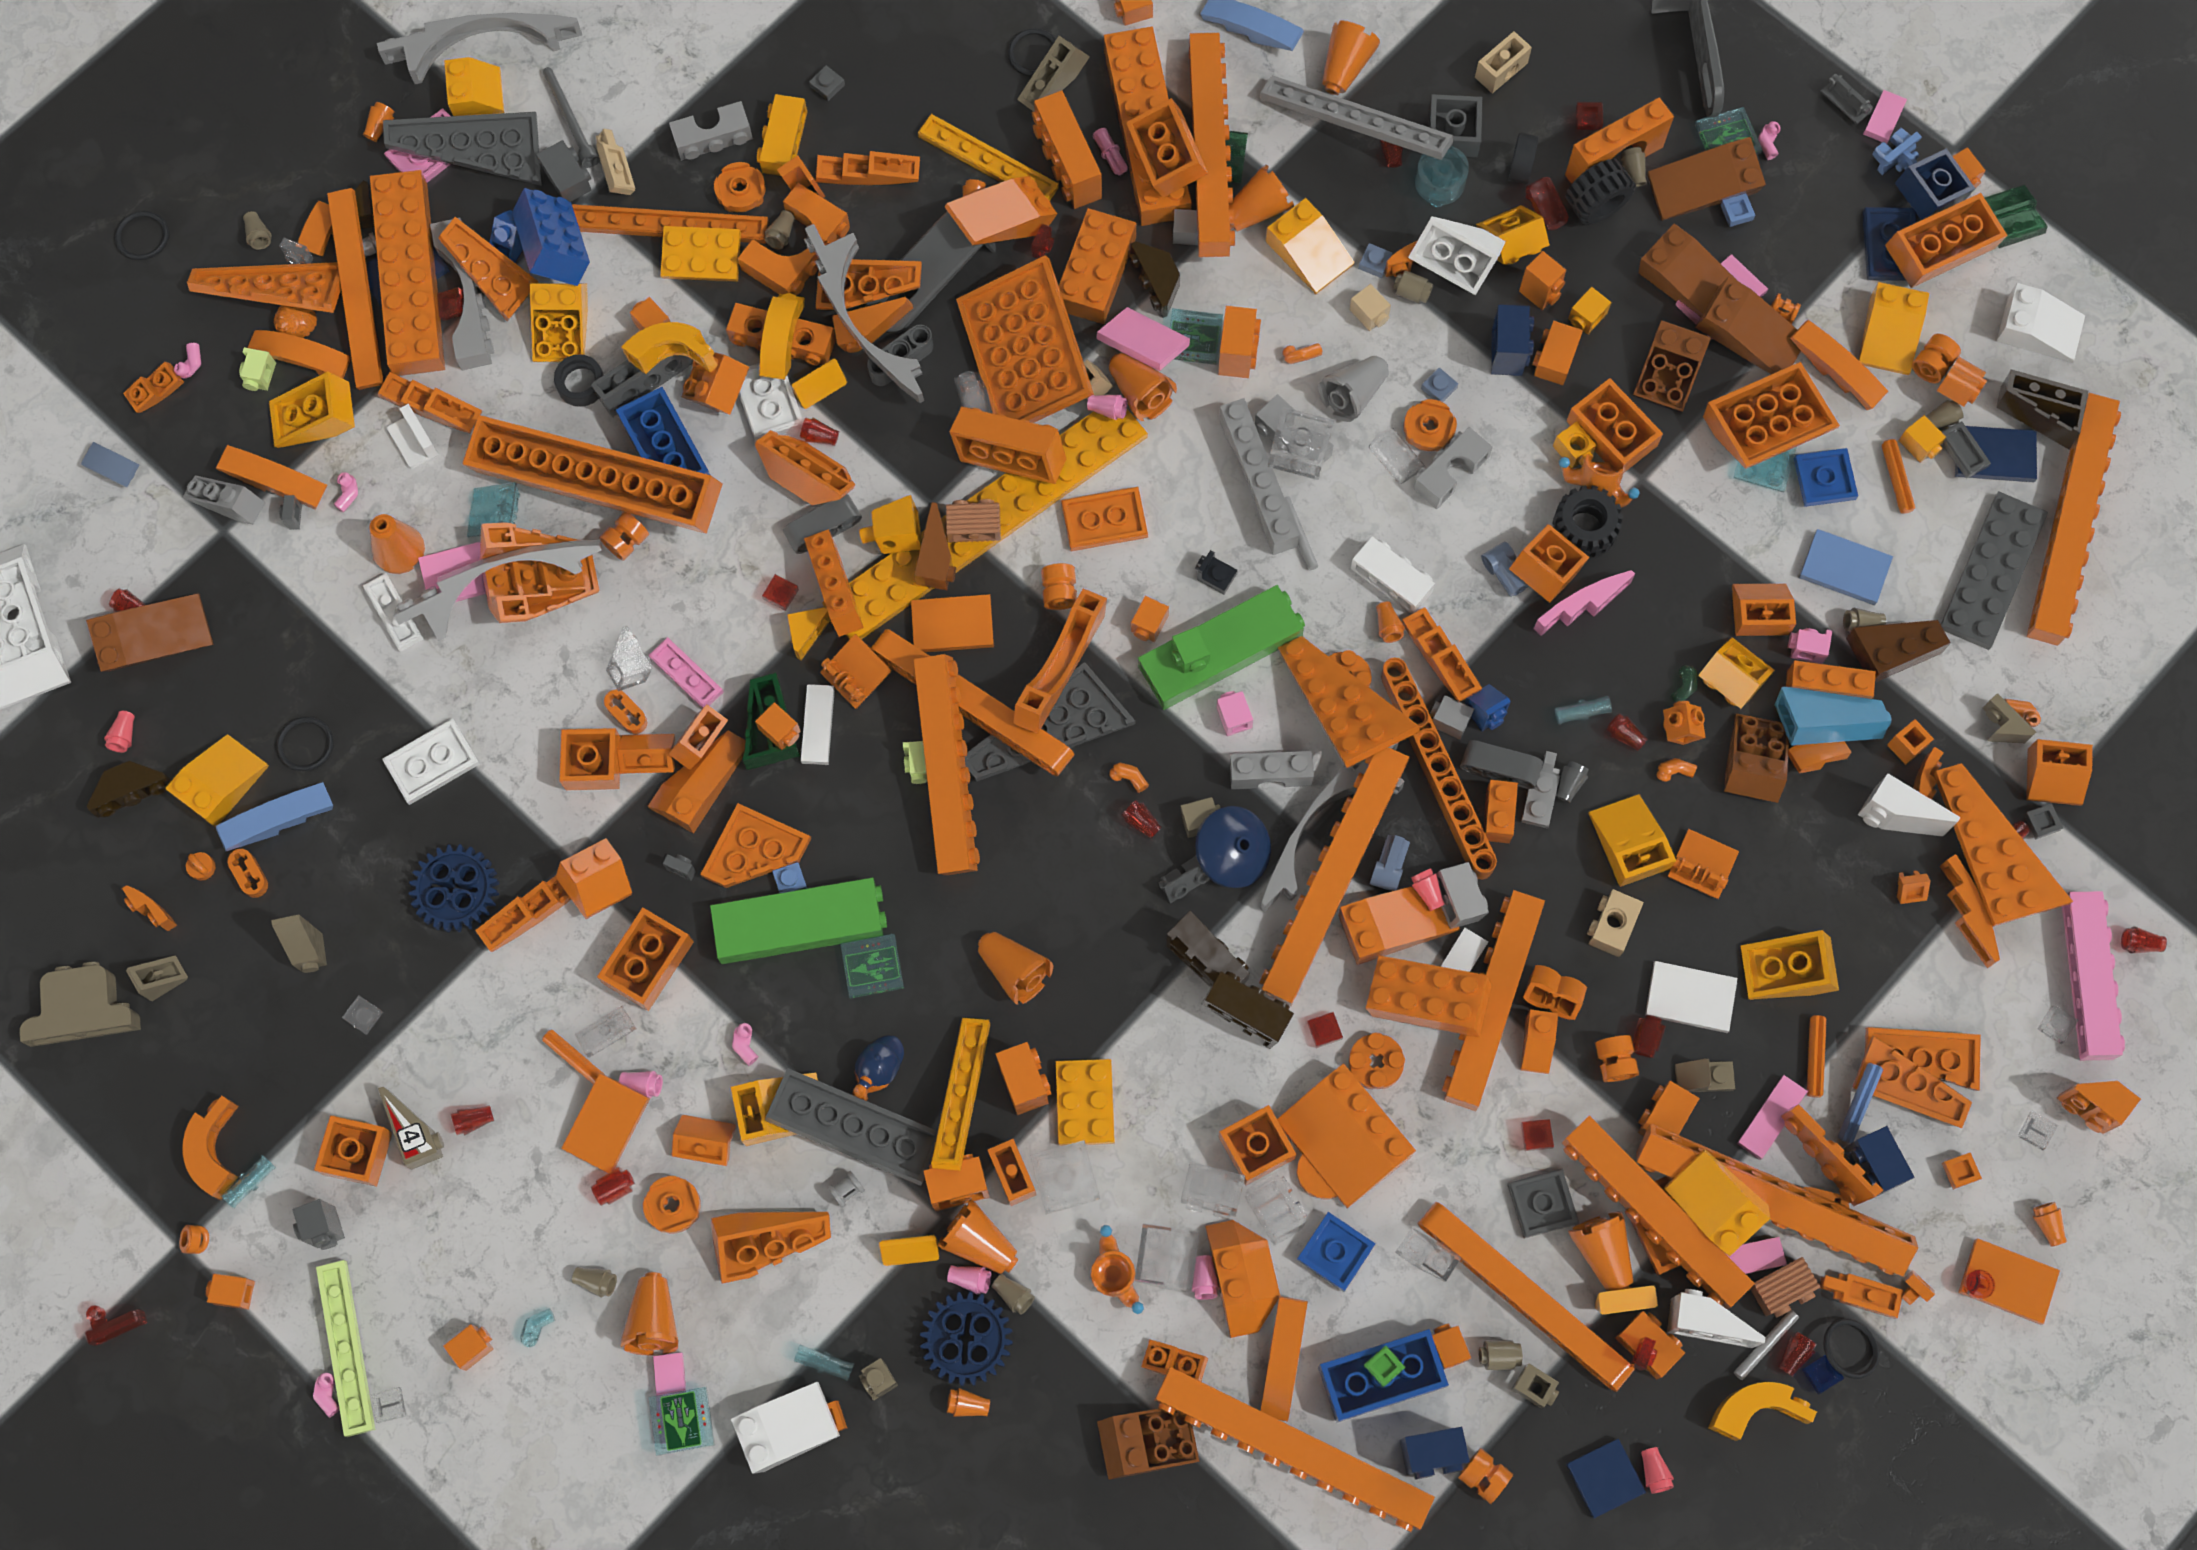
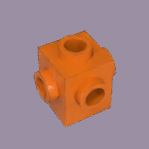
(1684, 723)

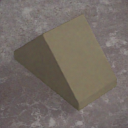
(157, 977)

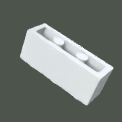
(1393, 575)

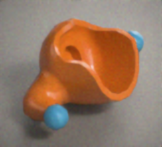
(1601, 475)
(1115, 1272)

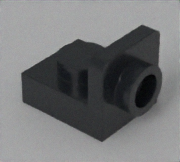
(1215, 572)

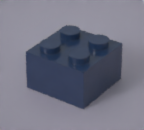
(1934, 184)
(1511, 340)
(1880, 1159)
(1434, 1451)

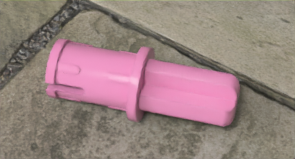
(1110, 151)

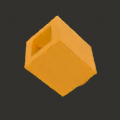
(1922, 439)

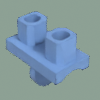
(1901, 154)

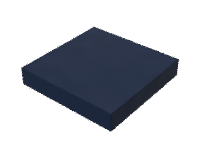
(1605, 1478)

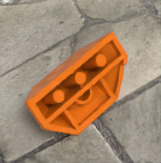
(803, 469)
(1244, 1276)

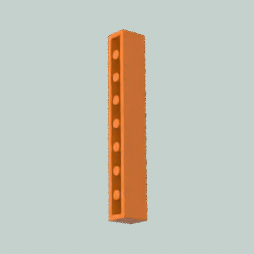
(946, 765)
(1504, 971)
(1657, 1213)

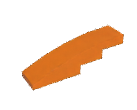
(874, 169)
(1839, 363)
(430, 403)
(271, 476)
(1441, 655)
(523, 914)
(1975, 920)
(1284, 1357)

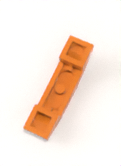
(301, 352)

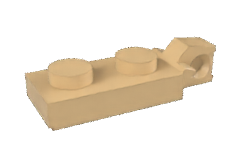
(614, 164)

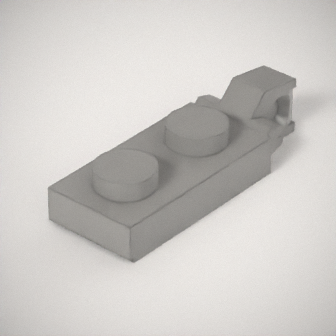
(1541, 799)

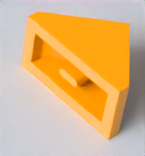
(806, 628)

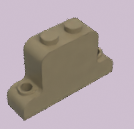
(78, 1006)

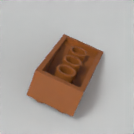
(1706, 179)
(1683, 269)
(1749, 327)
(149, 632)

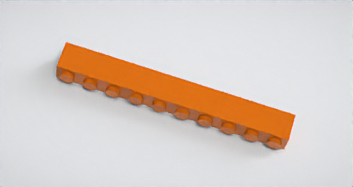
(1210, 136)
(2073, 522)
(1334, 875)
(1791, 1205)
(1294, 1449)

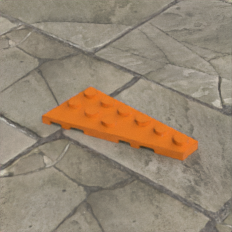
(293, 285)
(1348, 710)
(2001, 862)

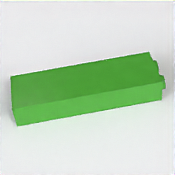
(1233, 642)
(798, 920)

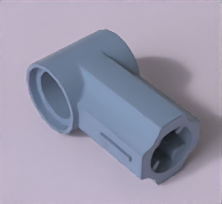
(1498, 562)
(1388, 869)

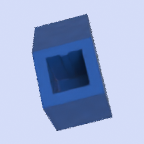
(505, 236)
(1489, 707)

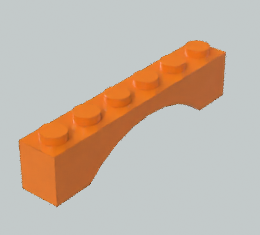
(1044, 690)

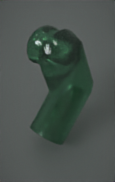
(1689, 683)

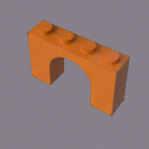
(1642, 128)
(789, 273)

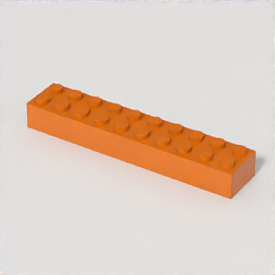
(593, 474)

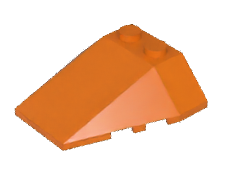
(530, 587)

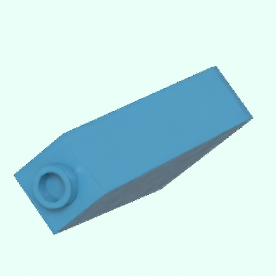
(1830, 717)

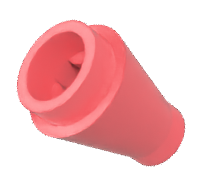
(120, 734)
(1428, 888)
(1656, 1472)

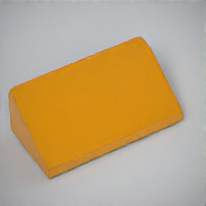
(819, 384)
(909, 1250)
(1626, 1300)

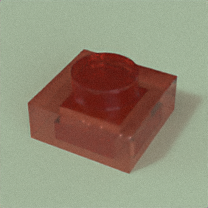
(1589, 115)
(1043, 241)
(450, 303)
(780, 592)
(1324, 1030)
(1537, 1135)
(1644, 1354)

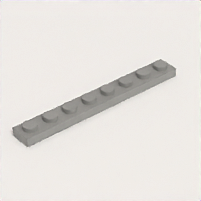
(1356, 117)

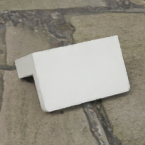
(412, 438)

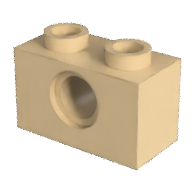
(1503, 62)
(1622, 908)

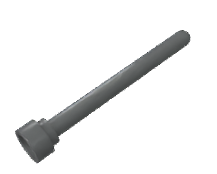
(587, 154)

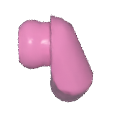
(349, 491)

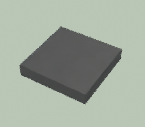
(1543, 1203)

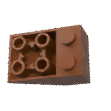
(1672, 365)
(1757, 758)
(1146, 1442)

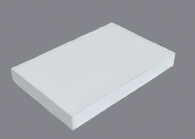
(769, 404)
(431, 761)
(1691, 997)

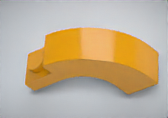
(778, 335)
(666, 340)
(1737, 1409)

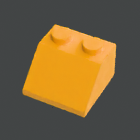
(473, 87)
(1521, 230)
(1735, 673)

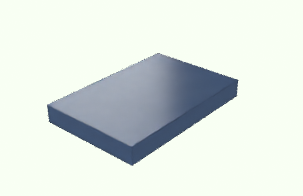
(1846, 567)

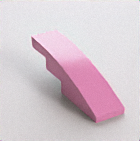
(1591, 598)

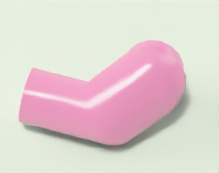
(1767, 138)
(192, 364)
(741, 1043)
(323, 1394)

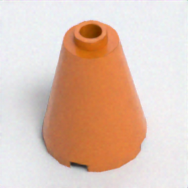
(1347, 55)
(1259, 200)
(1143, 386)
(395, 544)
(1014, 966)
(979, 1240)
(1605, 1249)
(650, 1318)

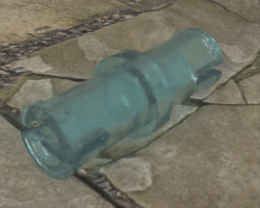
(1583, 710)
(248, 1182)
(823, 1362)

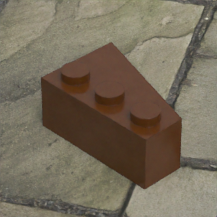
(1897, 646)

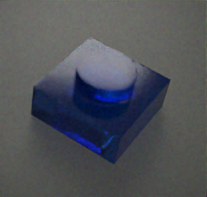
(1822, 1374)

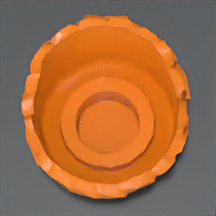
(295, 321)

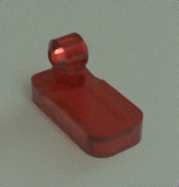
(1547, 203)
(106, 1330)

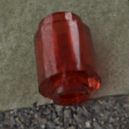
(1648, 1036)
(613, 1186)

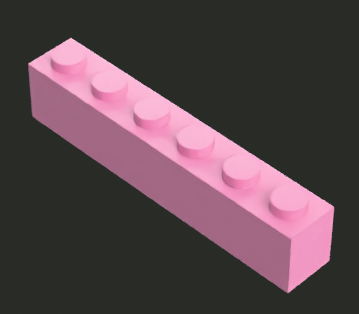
(2092, 977)

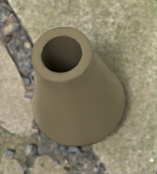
(1634, 163)
(779, 231)
(256, 232)
(1946, 414)
(1862, 618)
(597, 1281)
(1014, 1294)

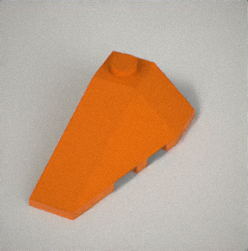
(873, 281)
(691, 793)
(757, 1239)

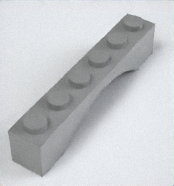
(470, 338)
(1267, 494)

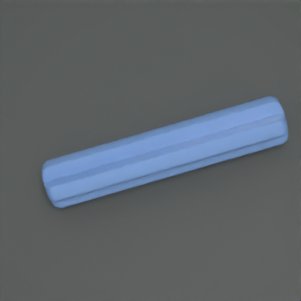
(1860, 1103)

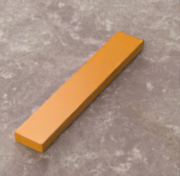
(980, 155)
(960, 1094)

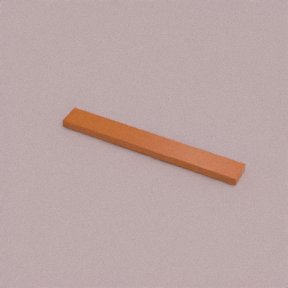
(651, 222)
(355, 289)

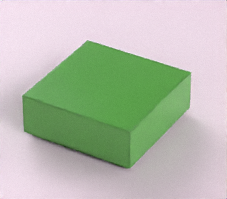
(1384, 1366)

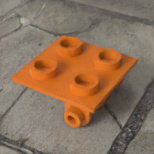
(855, 671)
(1703, 864)

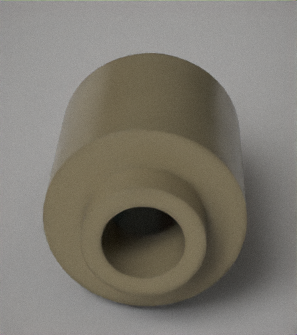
(1413, 287)
(1500, 1355)

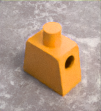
(894, 527)

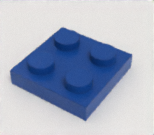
(1825, 477)
(1336, 1251)

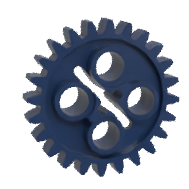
(449, 911)
(992, 1340)

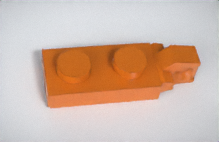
(1864, 1294)

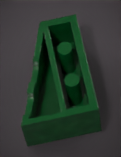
(758, 748)

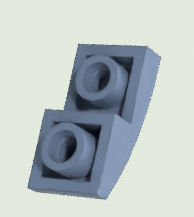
(110, 464)

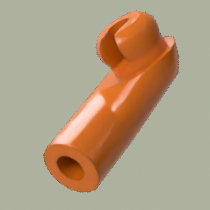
(1294, 356)
(2026, 711)
(1675, 766)
(1131, 773)

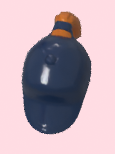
(877, 1065)

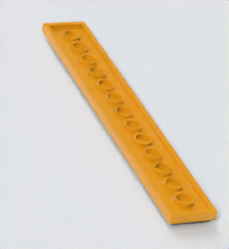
(1088, 447)

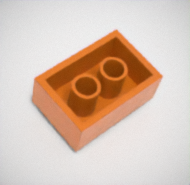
(1167, 148)
(1616, 426)
(645, 959)

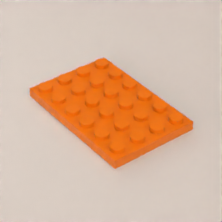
(1025, 343)

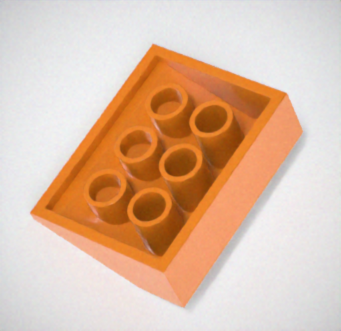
(1770, 416)
(1346, 1135)

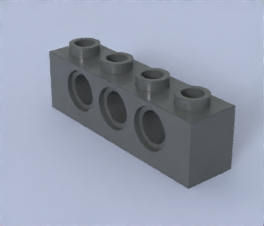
(629, 383)

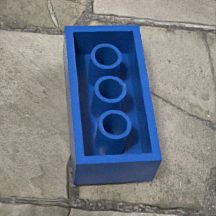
(550, 237)
(660, 432)
(1356, 1392)

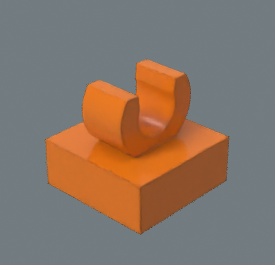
(1913, 888)
(1917, 1288)

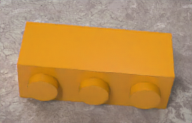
(782, 134)

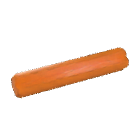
(1898, 476)
(571, 1056)
(1816, 1056)

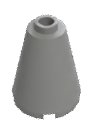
(1353, 387)

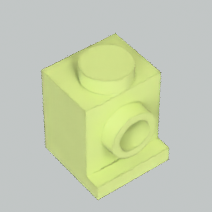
(256, 369)
(915, 761)

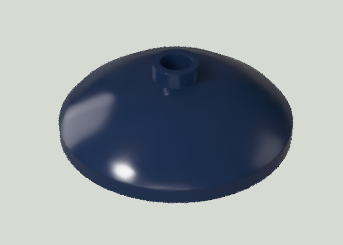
(1220, 849)

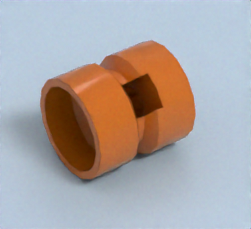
(1936, 358)
(628, 527)
(1058, 584)
(1618, 1049)
(1485, 1475)

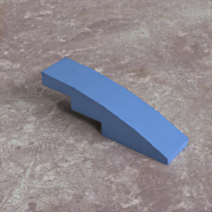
(1255, 23)
(273, 816)

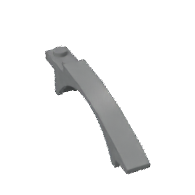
(424, 48)
(833, 266)
(438, 603)
(1283, 877)

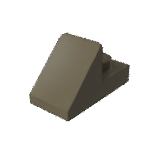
(2012, 726)
(1705, 1076)

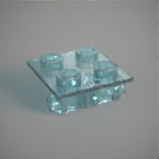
(1770, 473)
(493, 505)

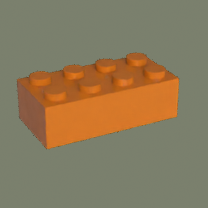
(1067, 150)
(1946, 240)
(1096, 265)
(1008, 444)
(1429, 996)

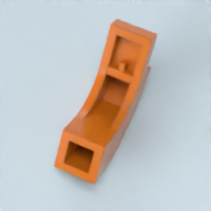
(200, 1151)

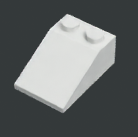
(1457, 252)
(2040, 323)
(1904, 809)
(1707, 1320)
(785, 1428)

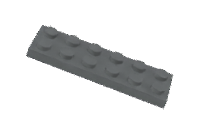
(1993, 570)
(853, 1126)

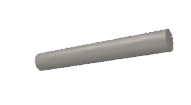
(1303, 542)
(1770, 1340)

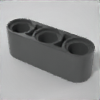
(907, 345)
(833, 515)
(1501, 764)

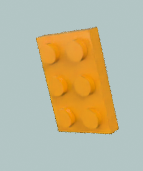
(700, 253)
(1085, 1102)

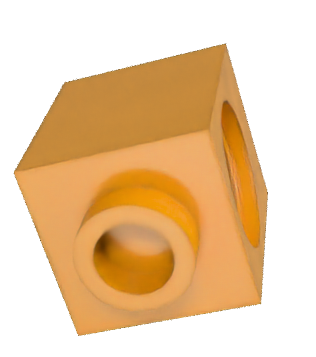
(1589, 310)
(1574, 435)

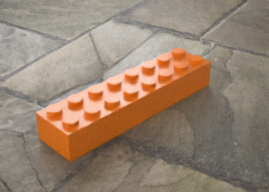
(1138, 87)
(407, 273)

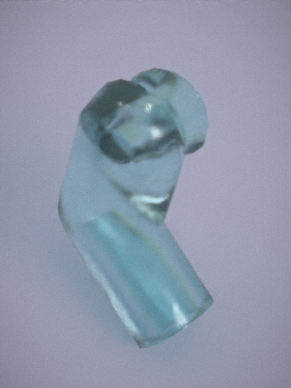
(533, 1326)

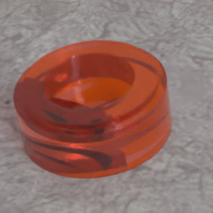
(1979, 1284)

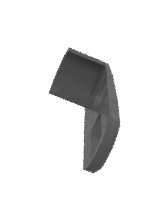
(1705, 49)
(942, 253)

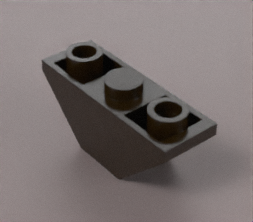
(1157, 275)
(124, 787)

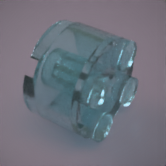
(1442, 180)

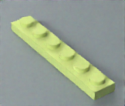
(345, 1348)

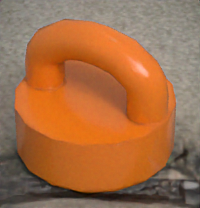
(200, 866)
(191, 1238)

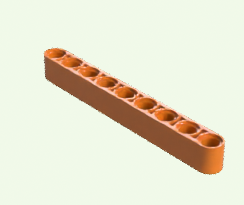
(980, 708)
(1439, 780)
(1527, 1297)

